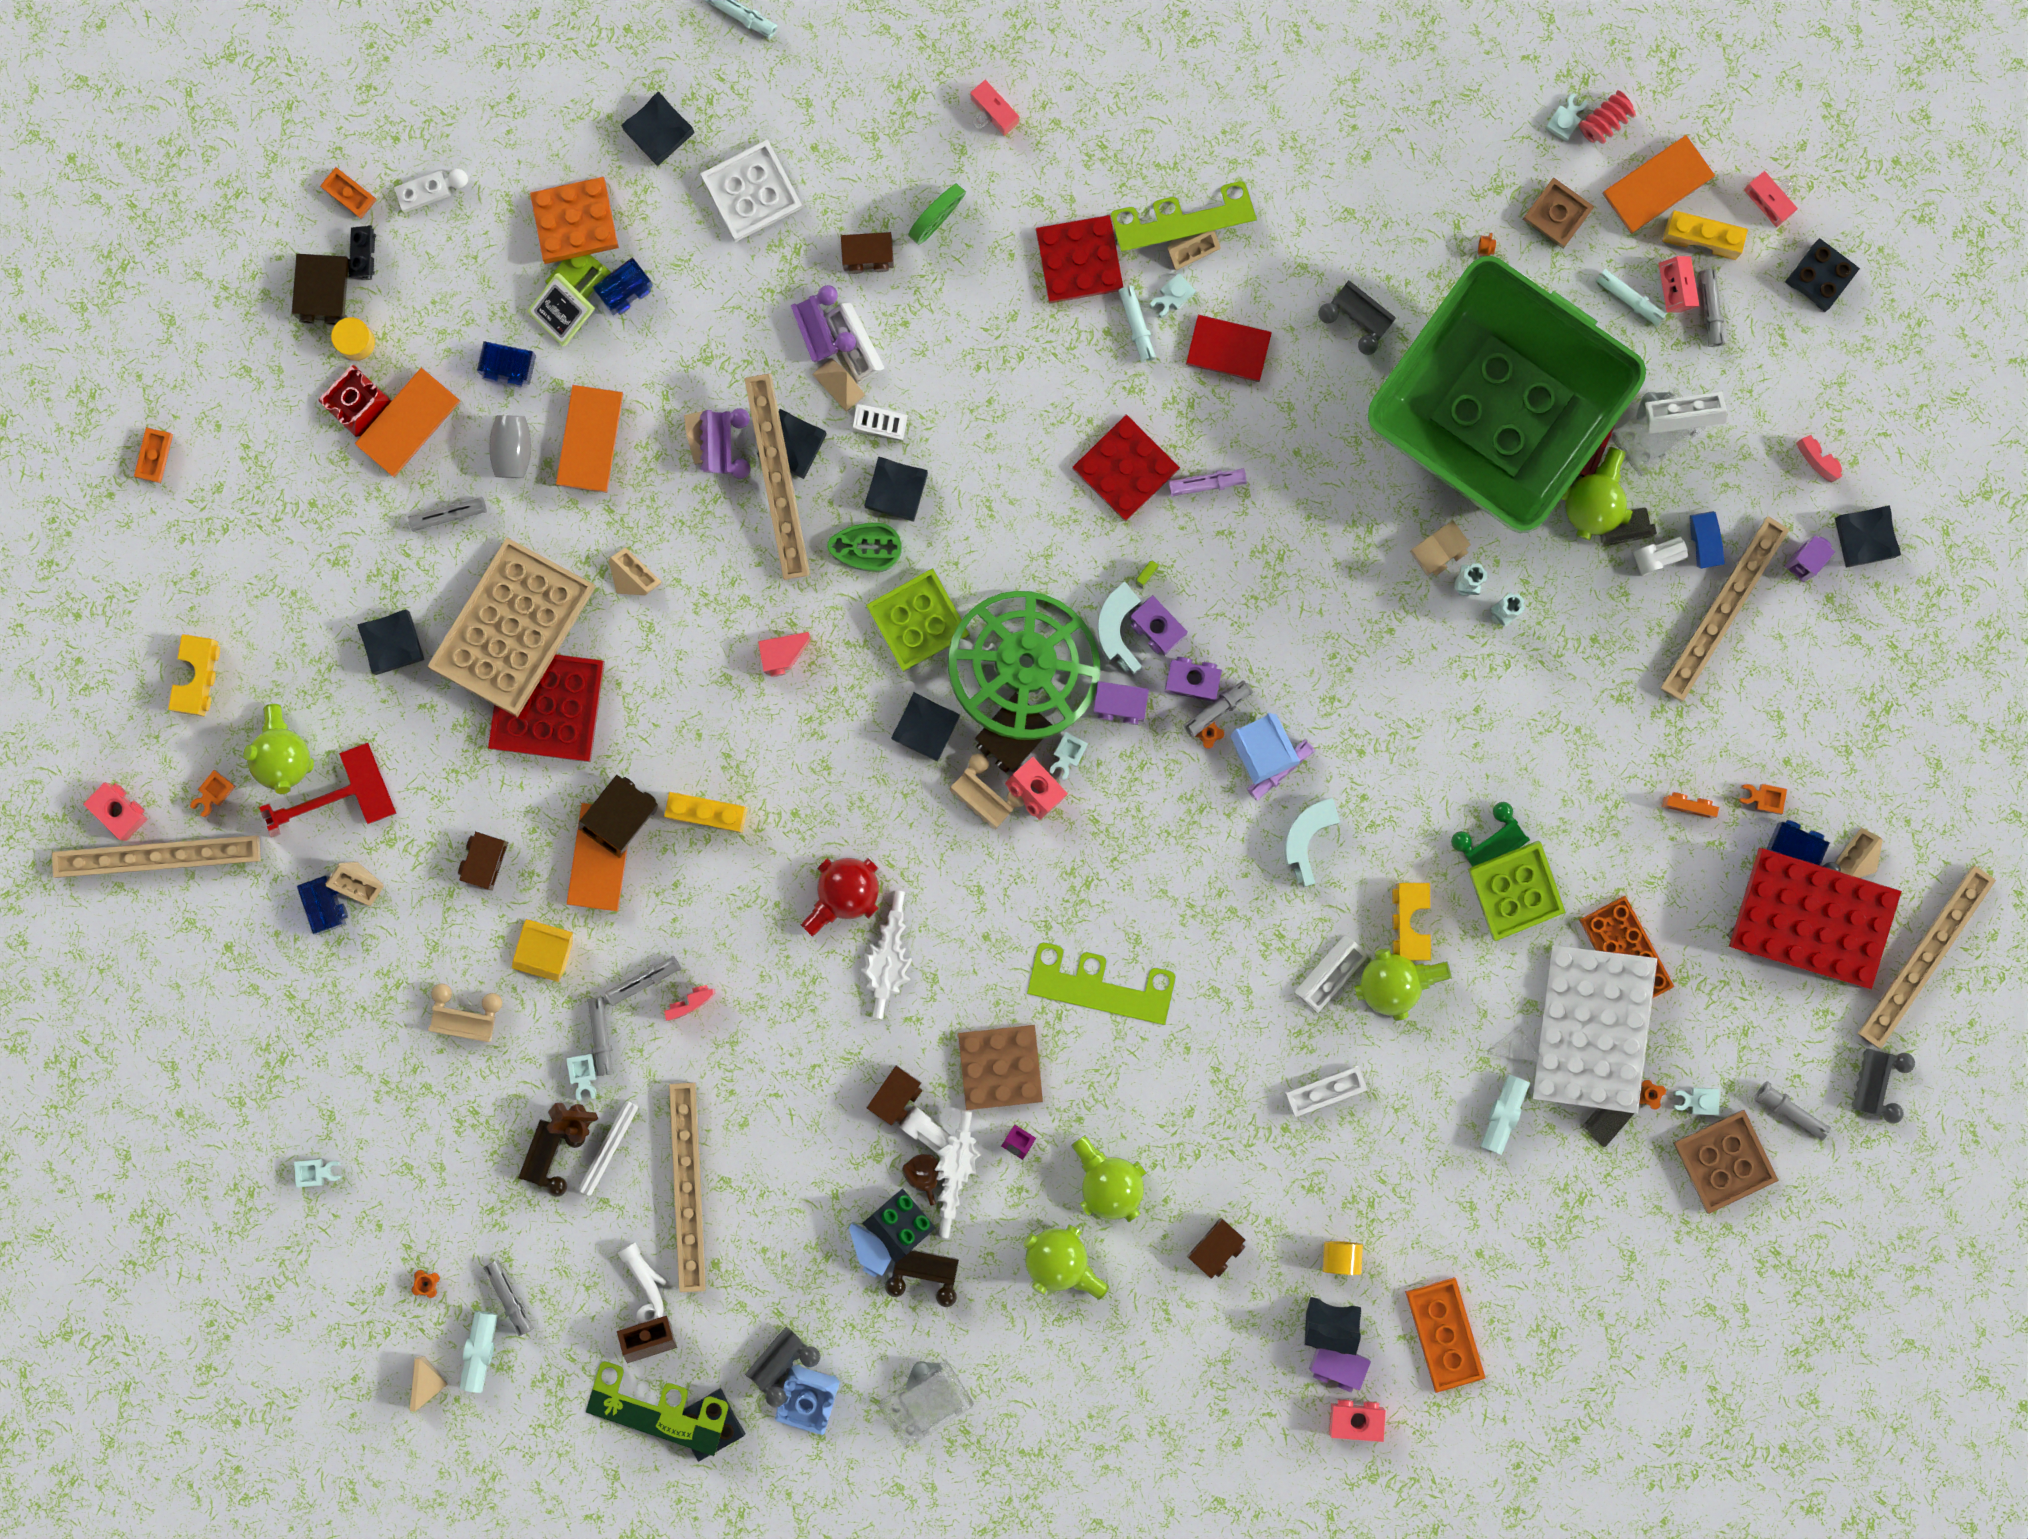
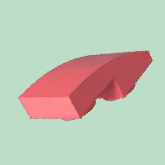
(1826, 466)
(697, 999)

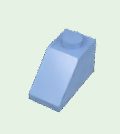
(869, 1250)

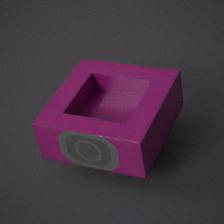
(1018, 1142)

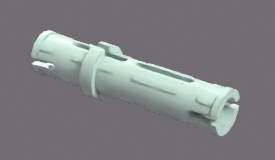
(747, 16)
(1631, 297)
(1141, 335)

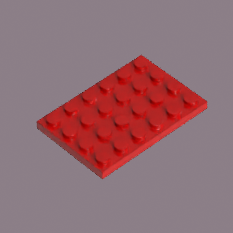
(1815, 918)

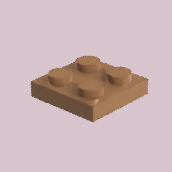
(1558, 213)

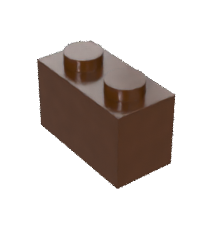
(867, 252)
(482, 860)
(894, 1096)
(1217, 1248)
(646, 1339)

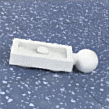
(429, 189)

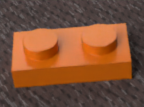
(348, 192)
(153, 455)
(1680, 803)

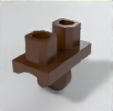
(571, 1122)

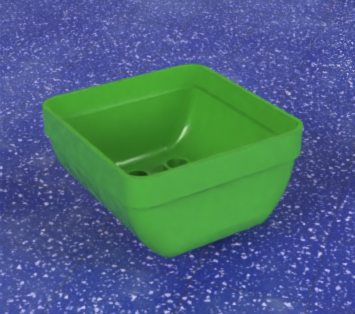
(1506, 393)

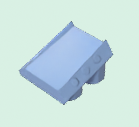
(1264, 748)
(808, 1399)

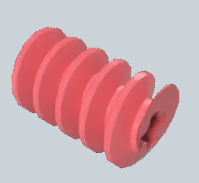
(1607, 117)

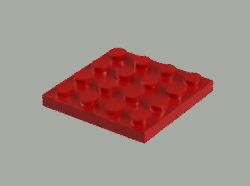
(557, 716)

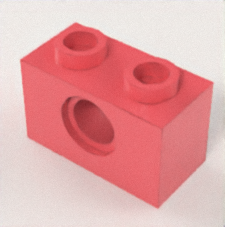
(1034, 775)
(102, 804)
(1370, 1430)

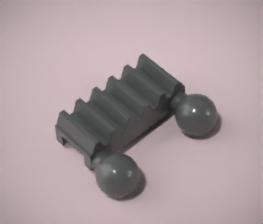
(1362, 310)
(1874, 1082)
(776, 1360)

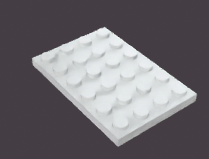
(1595, 1029)

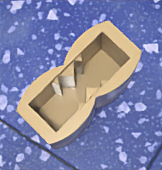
(1440, 548)

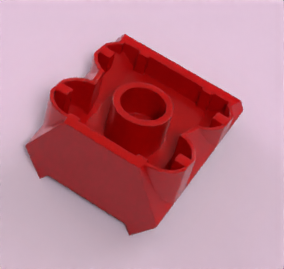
(354, 401)

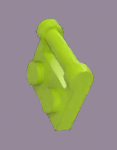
(577, 268)

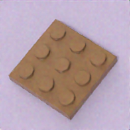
(1000, 1067)
(1725, 1161)

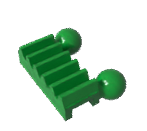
(1500, 843)

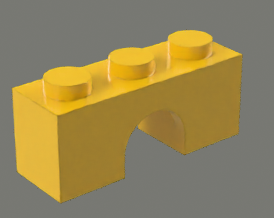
(1688, 229)
(195, 697)
(705, 812)
(1408, 899)

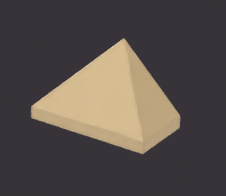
(1192, 248)
(839, 384)
(693, 433)
(631, 575)
(1861, 854)
(355, 882)
(425, 1383)

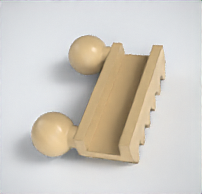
(980, 797)
(461, 1022)

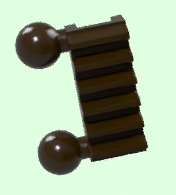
(541, 1158)
(926, 1267)

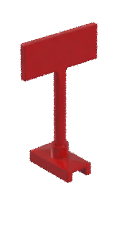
(365, 784)

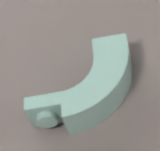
(1113, 612)
(1302, 829)

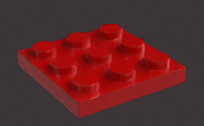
(1079, 259)
(1126, 468)

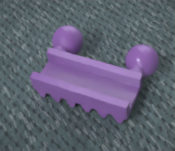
(815, 328)
(717, 442)

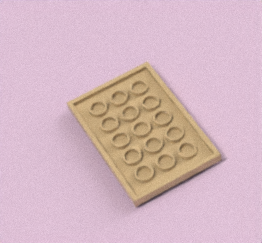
(511, 627)

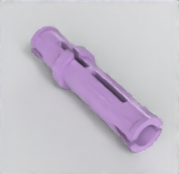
(1207, 482)
(1303, 751)

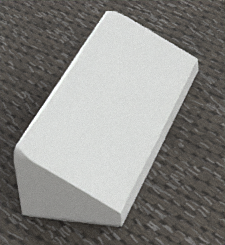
(863, 358)
(1686, 412)
(1331, 973)

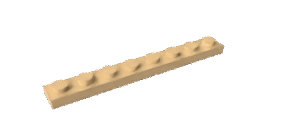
(777, 476)
(1724, 609)
(156, 856)
(1926, 957)
(687, 1187)

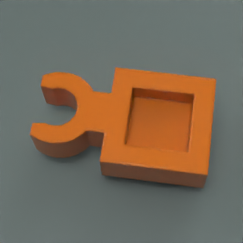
(214, 790)
(1767, 799)

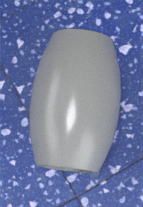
(510, 446)

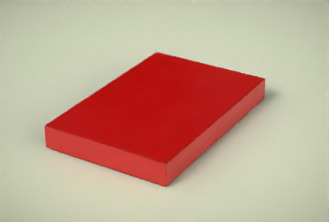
(1228, 348)

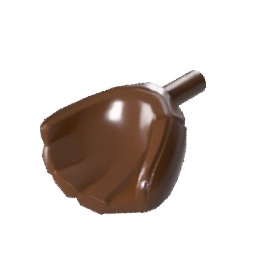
(922, 1175)

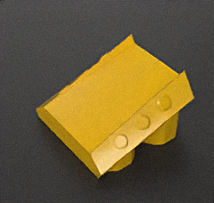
(542, 950)

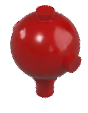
(844, 892)

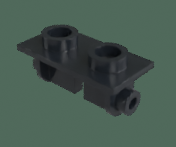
(361, 246)

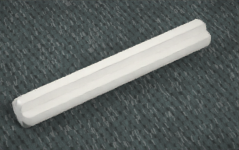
(608, 1148)

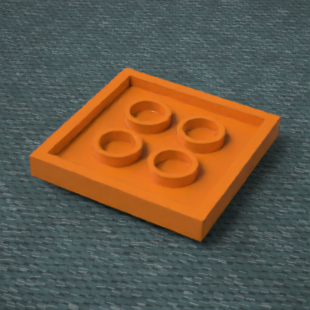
(574, 220)

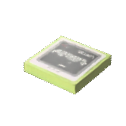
(560, 309)

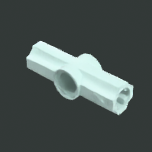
(1470, 579)
(1507, 609)
(1504, 1114)
(478, 1351)

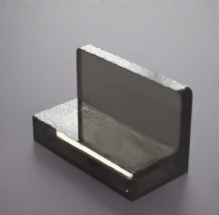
(1636, 529)
(1605, 1124)

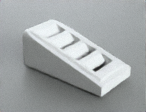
(868, 429)

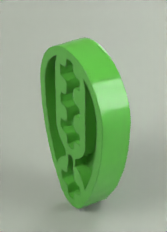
(936, 214)
(869, 561)

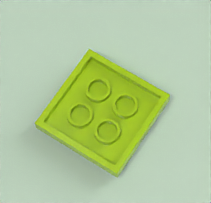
(916, 619)
(1516, 890)

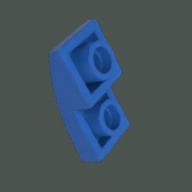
(1707, 539)

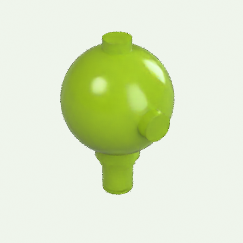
(1598, 501)
(278, 755)
(1396, 984)
(1111, 1184)
(1059, 1261)

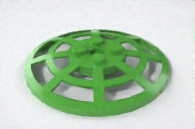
(1014, 674)

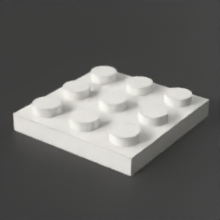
(751, 190)

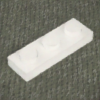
(1326, 1091)

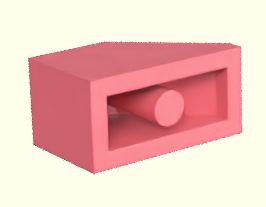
(782, 652)

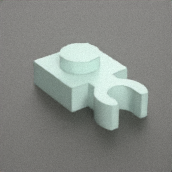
(1566, 120)
(1175, 293)
(1070, 752)
(581, 1071)
(1701, 1101)
(313, 1172)

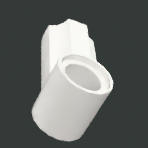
(1655, 557)
(921, 1127)

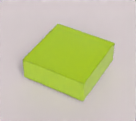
(1147, 573)

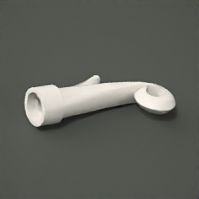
(645, 1276)

